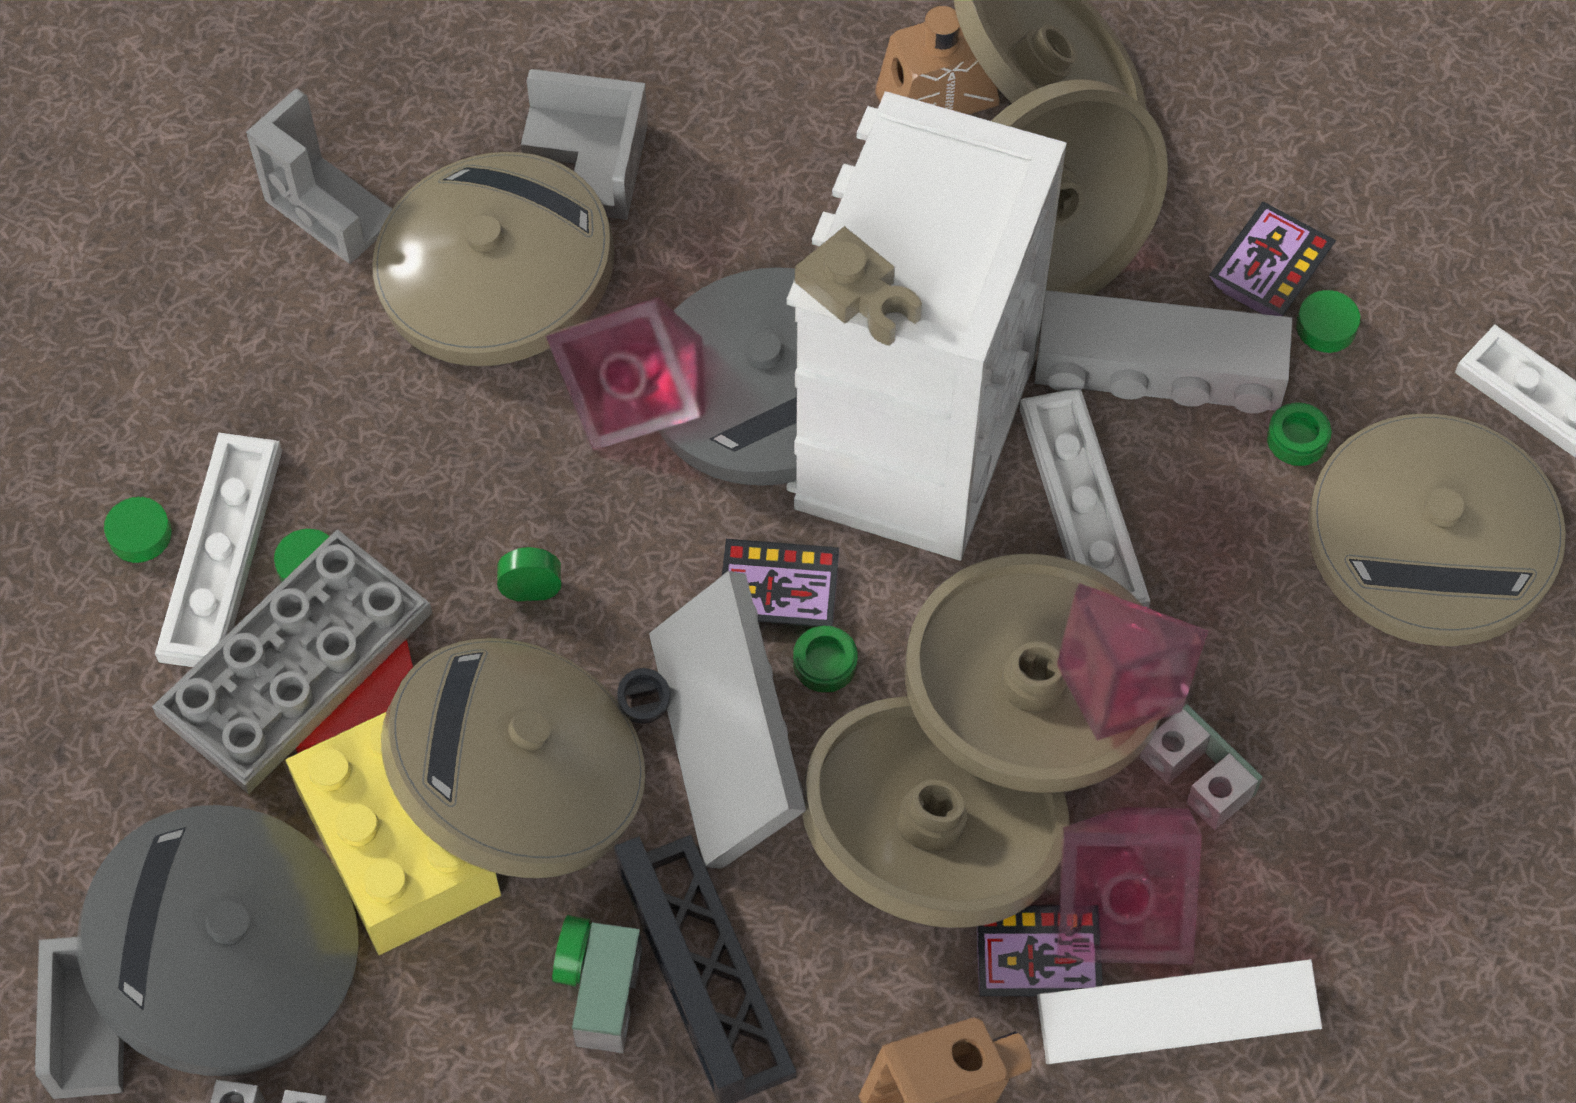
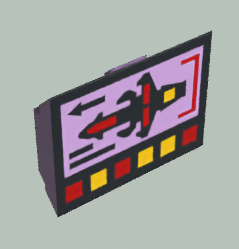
(1270, 261)
(787, 579)
(1021, 955)

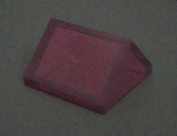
(631, 371)
(1126, 661)

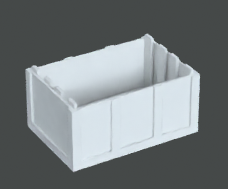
(915, 428)

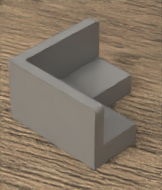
(590, 124)
(308, 186)
(73, 1042)

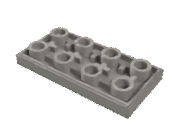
(292, 661)
(727, 721)

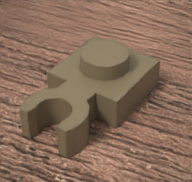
(853, 279)

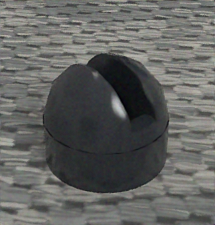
(642, 683)

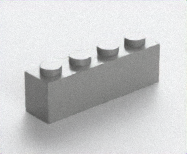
(1164, 351)

